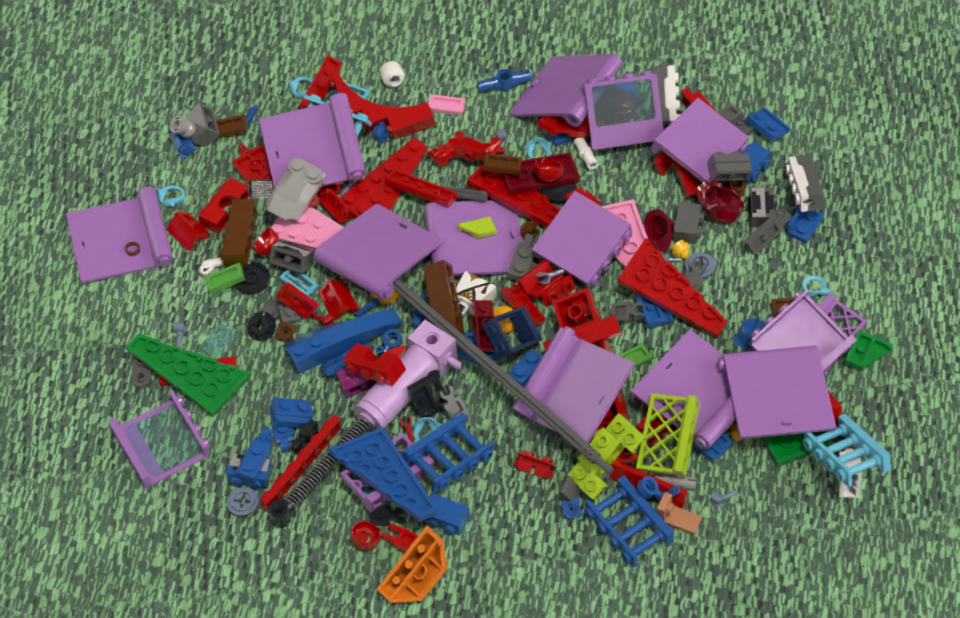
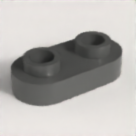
(141, 370)

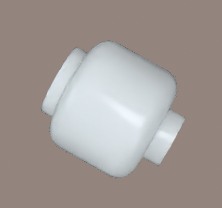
(392, 74)

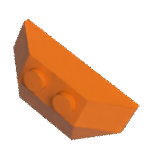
(416, 570)

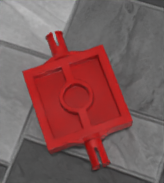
(252, 163)

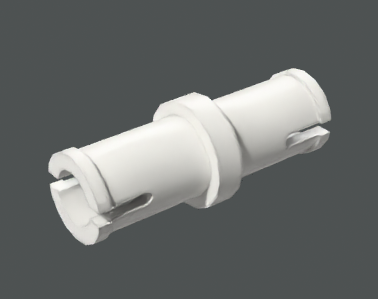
(586, 153)

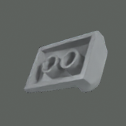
(295, 190)

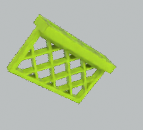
(684, 441)

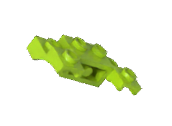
(609, 444)

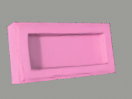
(446, 104)

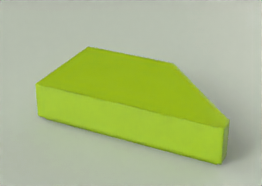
(479, 228)

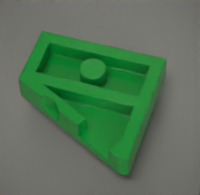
(866, 351)

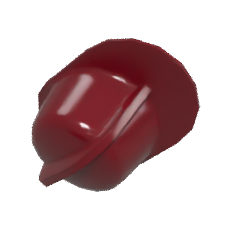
(656, 225)

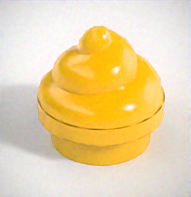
(680, 249)

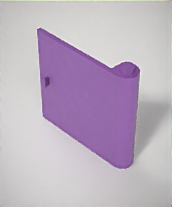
(559, 86)
(318, 135)
(112, 226)
(376, 249)
(467, 252)
(692, 370)
(576, 383)
(778, 391)

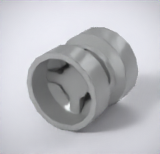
(180, 125)

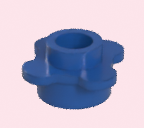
(380, 132)
(568, 514)

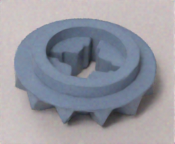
(705, 258)
(237, 496)

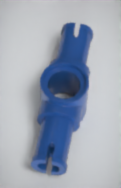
(504, 80)

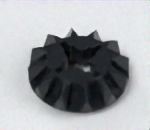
(266, 331)

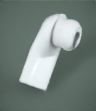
(209, 265)

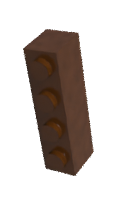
(239, 232)
(443, 292)

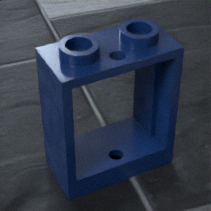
(519, 318)

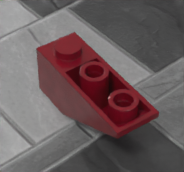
(479, 314)

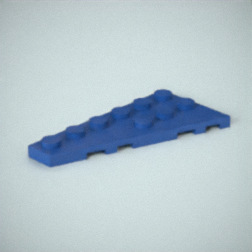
(383, 467)

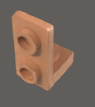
(676, 516)

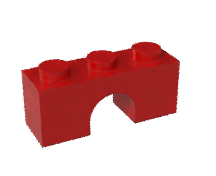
(213, 215)
(384, 370)

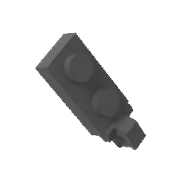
(767, 231)
(522, 258)

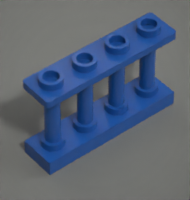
(443, 436)
(638, 504)

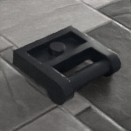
(423, 397)

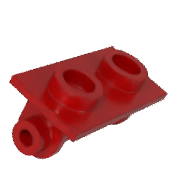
(337, 209)
(557, 291)
(543, 465)

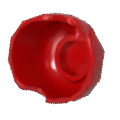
(548, 170)
(265, 241)
(362, 531)

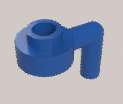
(387, 336)
(648, 488)

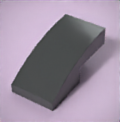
(735, 117)

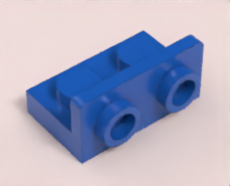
(803, 224)

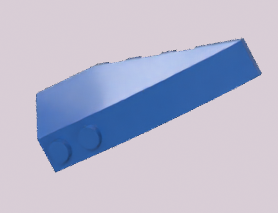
(334, 339)

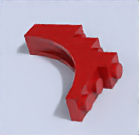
(398, 120)

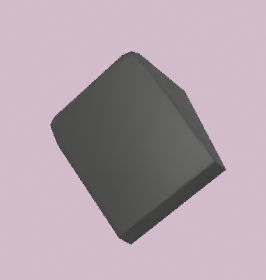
(569, 490)

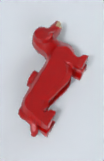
(464, 148)

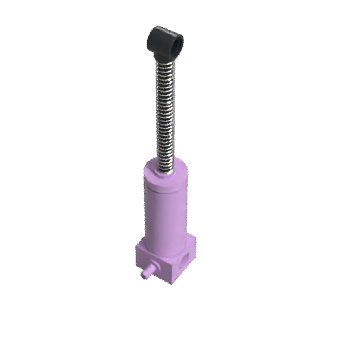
(427, 351)

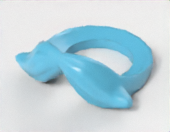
(293, 86)
(530, 146)
(173, 201)
(824, 290)
(420, 423)

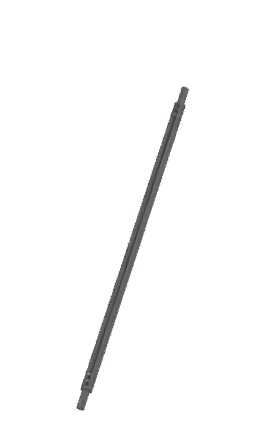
(503, 377)

